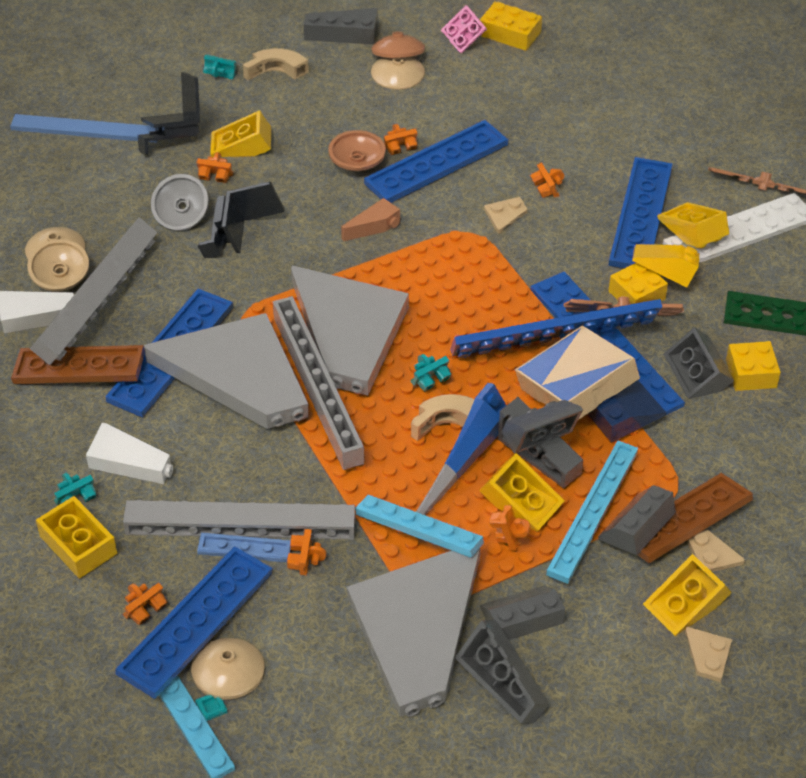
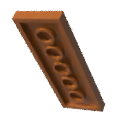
(81, 365)
(696, 513)

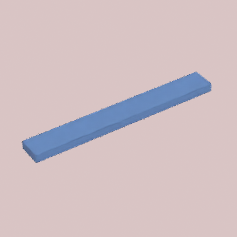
(79, 127)

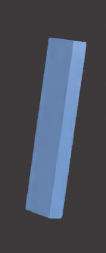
(259, 548)

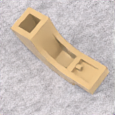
(276, 60)
(440, 410)

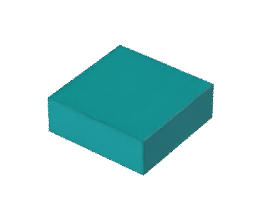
(211, 707)

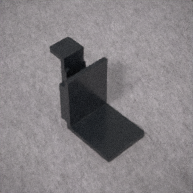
(178, 124)
(233, 210)

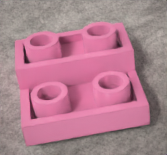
(463, 29)

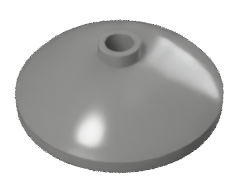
(172, 194)

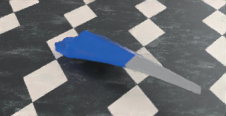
(476, 435)

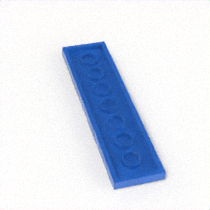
(435, 161)
(640, 209)
(198, 313)
(193, 622)

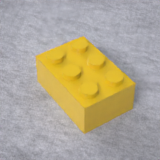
(511, 25)
(76, 537)

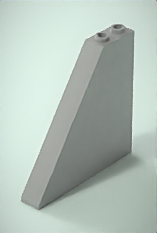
(349, 324)
(238, 367)
(416, 626)

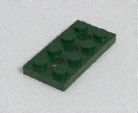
(756, 319)

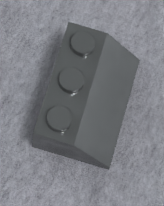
(698, 365)
(541, 425)
(640, 520)
(526, 611)

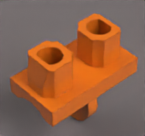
(400, 136)
(214, 165)
(550, 179)
(509, 527)
(308, 552)
(136, 608)

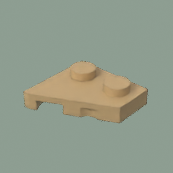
(505, 212)
(713, 552)
(708, 653)

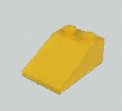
(243, 137)
(696, 224)
(670, 261)
(524, 490)
(687, 596)

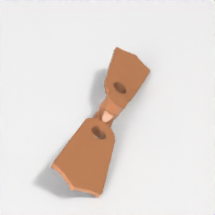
(763, 181)
(577, 305)

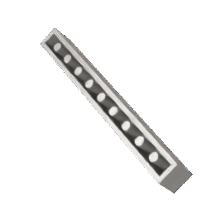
(93, 292)
(318, 383)
(238, 519)

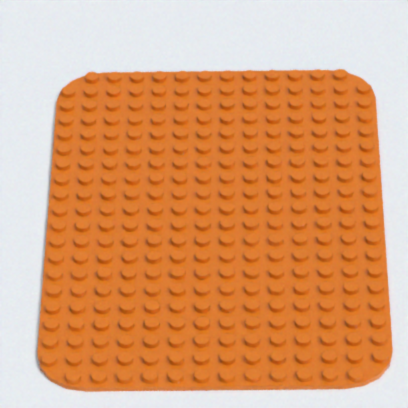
(457, 289)

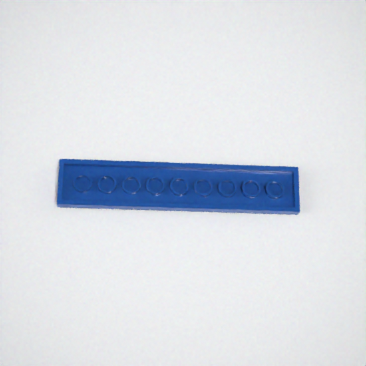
(559, 290)
(560, 327)

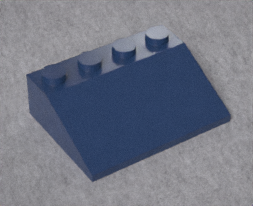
(626, 412)

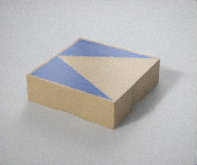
(578, 370)

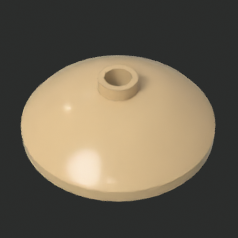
(397, 72)
(52, 234)
(58, 257)
(231, 676)

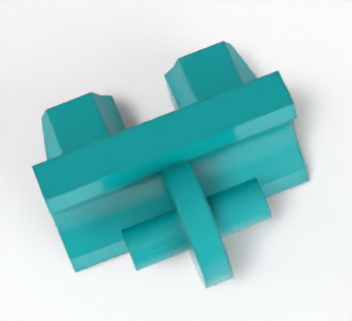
(219, 67)
(429, 367)
(74, 486)

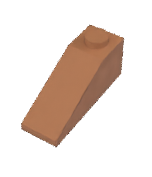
(372, 221)

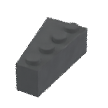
(343, 26)
(552, 458)
(501, 672)

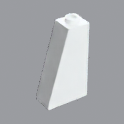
(30, 309)
(127, 456)

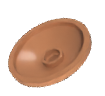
(398, 46)
(356, 150)

